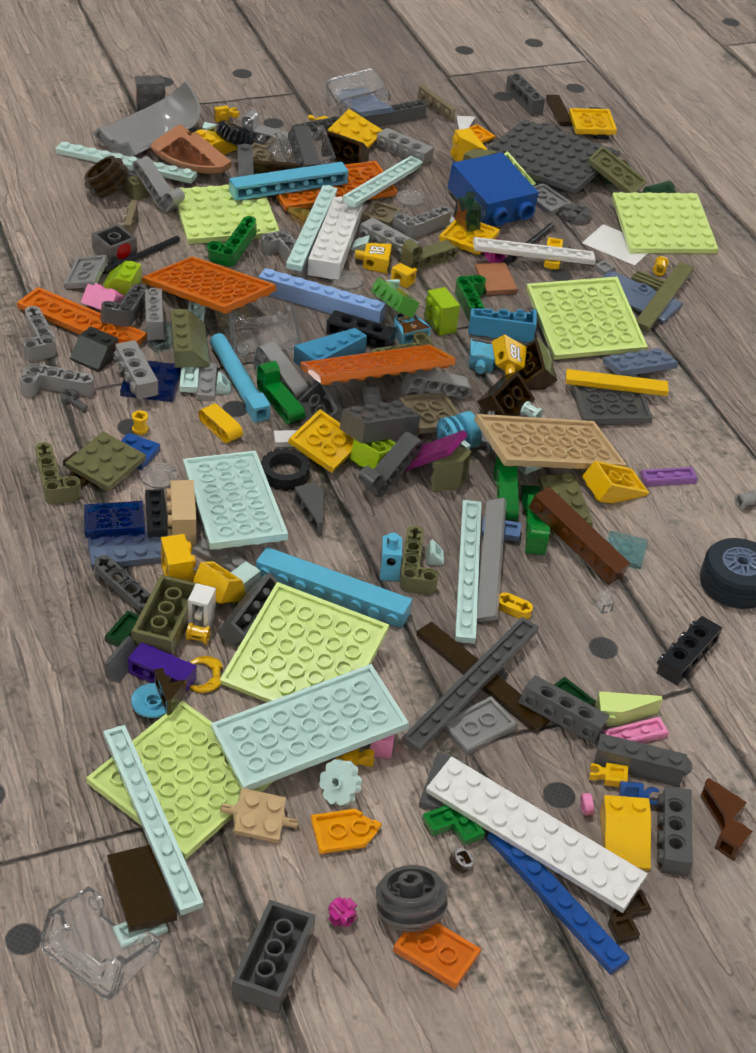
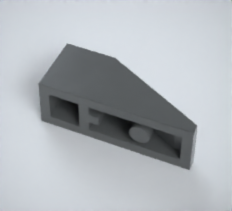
(245, 160)
(310, 502)

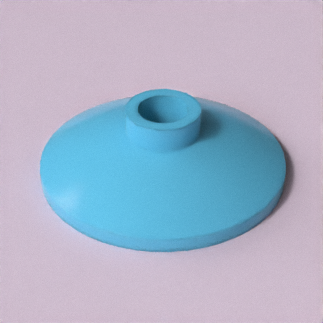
(147, 701)

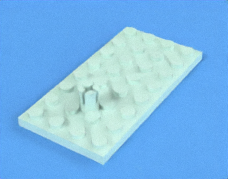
(234, 500)
(308, 727)

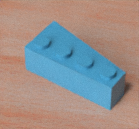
(516, 325)
(335, 345)

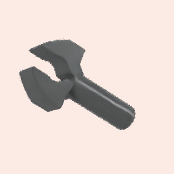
(71, 397)

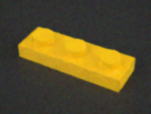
(553, 264)

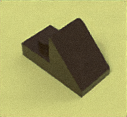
(170, 692)

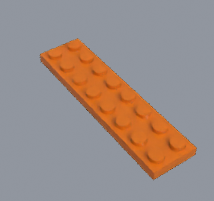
(75, 316)

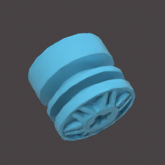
(457, 423)

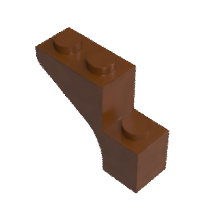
(726, 810)

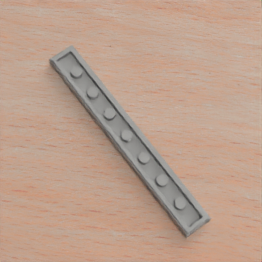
(491, 560)

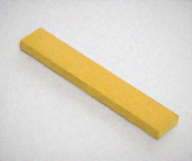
(616, 382)

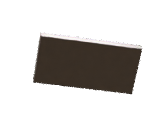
(141, 888)

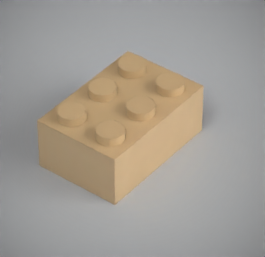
(182, 509)

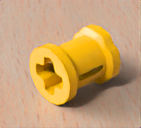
(660, 266)
(140, 422)
(198, 633)

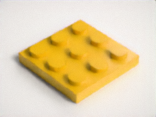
(592, 121)
(356, 128)
(464, 240)
(323, 441)

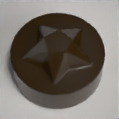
(461, 860)

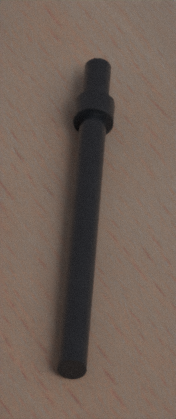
(143, 253)
(511, 258)

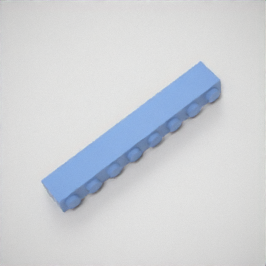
(323, 297)

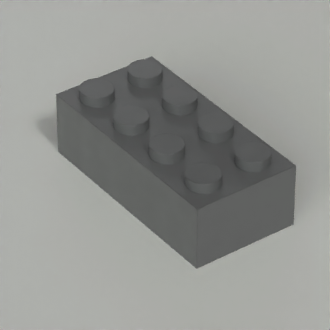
(379, 421)
(273, 956)

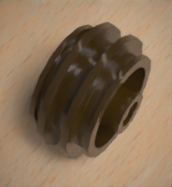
(106, 177)

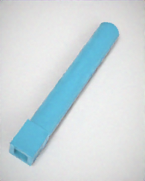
(256, 403)

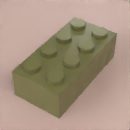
(164, 615)

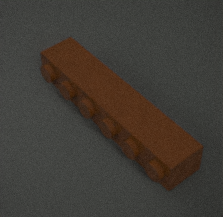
(579, 535)

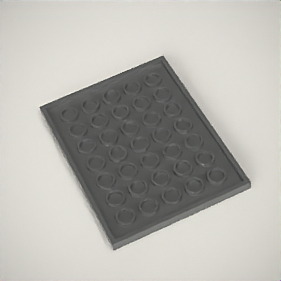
(550, 155)

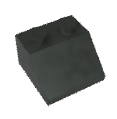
(94, 349)

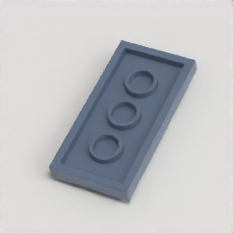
(640, 362)
(127, 549)

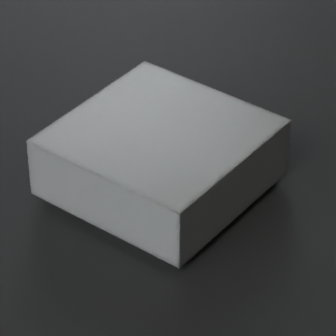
(604, 267)

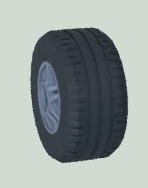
(731, 572)

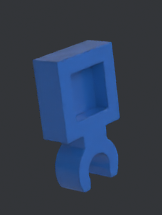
(636, 789)

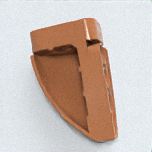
(190, 151)

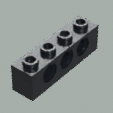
(377, 334)
(688, 650)

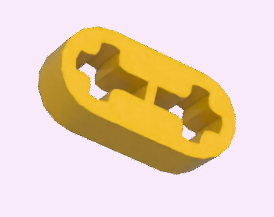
(515, 605)

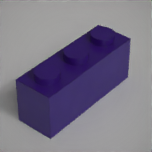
(147, 658)

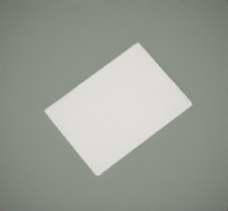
(612, 243)

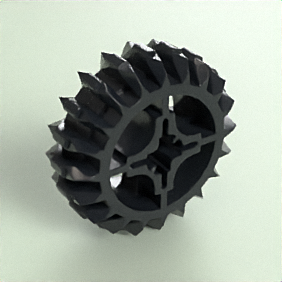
(234, 133)

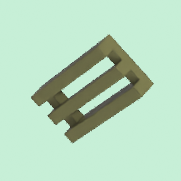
(651, 281)

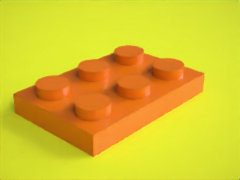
(438, 953)

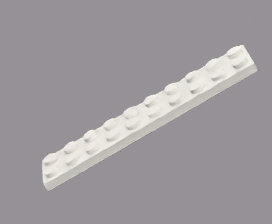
(537, 834)

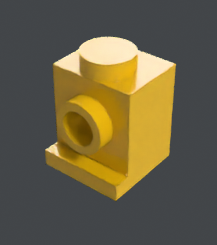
(405, 274)

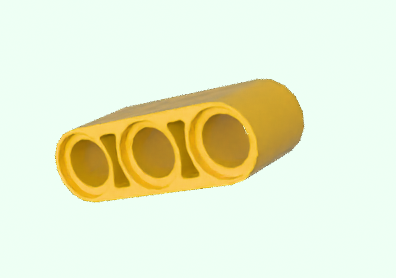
(220, 423)

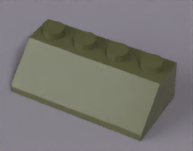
(188, 340)

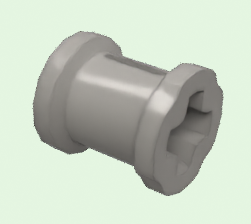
(746, 499)

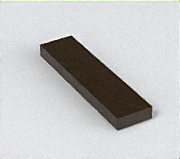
(559, 110)

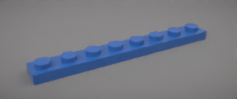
(563, 905)

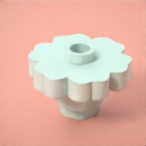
(340, 782)

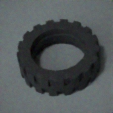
(286, 456)

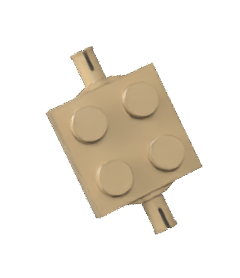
(259, 815)

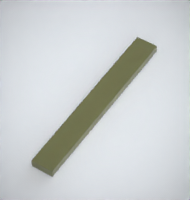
(664, 296)

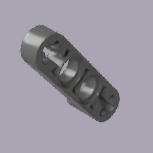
(106, 568)

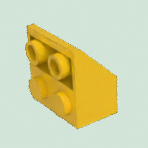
(228, 586)

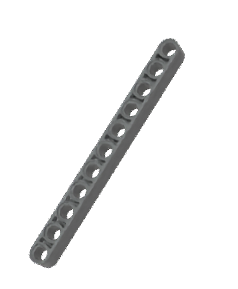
(402, 113)

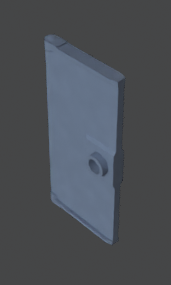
(369, 106)
(641, 294)

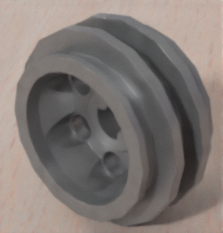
(411, 898)

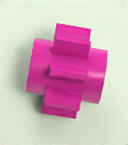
(342, 912)

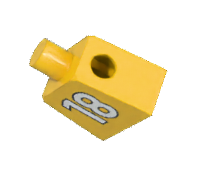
(375, 257)
(509, 354)

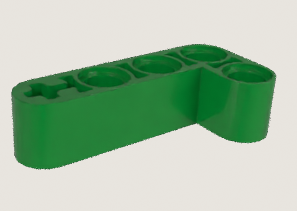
(232, 250)
(468, 292)
(277, 394)
(507, 488)
(536, 532)

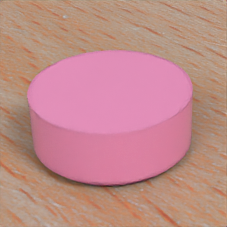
(587, 804)

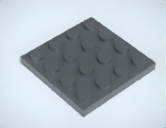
(611, 406)

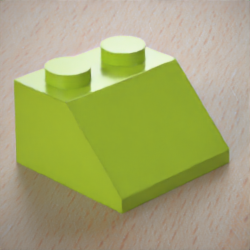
(124, 277)
(370, 453)

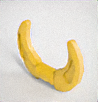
(214, 682)

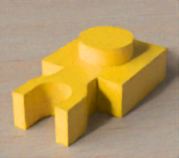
(611, 773)

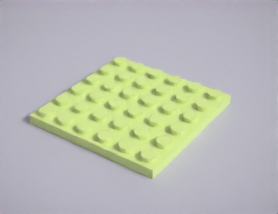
(214, 214)
(664, 223)
(586, 317)
(301, 644)
(185, 773)

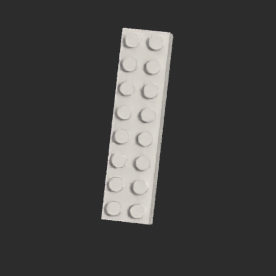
(334, 240)

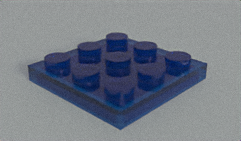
(168, 380)
(113, 519)

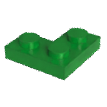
(446, 818)

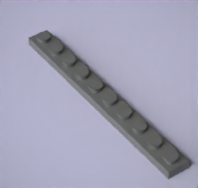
(469, 685)

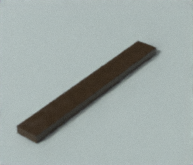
(497, 687)

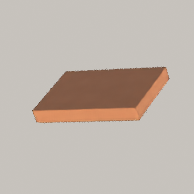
(497, 278)

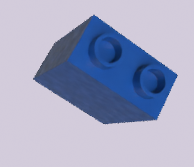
(497, 187)

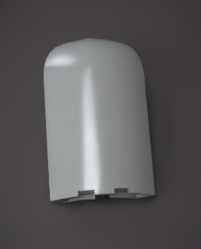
(142, 128)

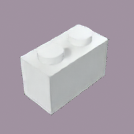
(202, 605)

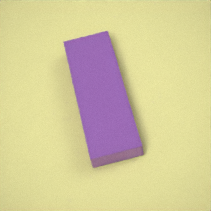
(668, 476)

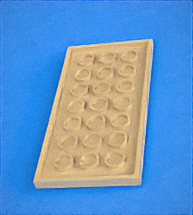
(547, 442)

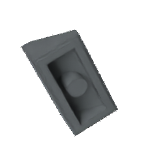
(117, 664)

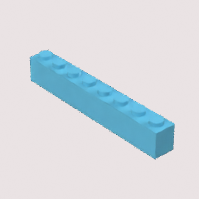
(288, 181)
(336, 587)

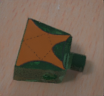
(468, 212)

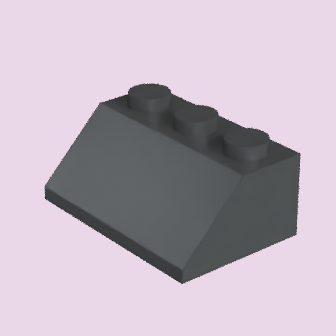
(324, 398)

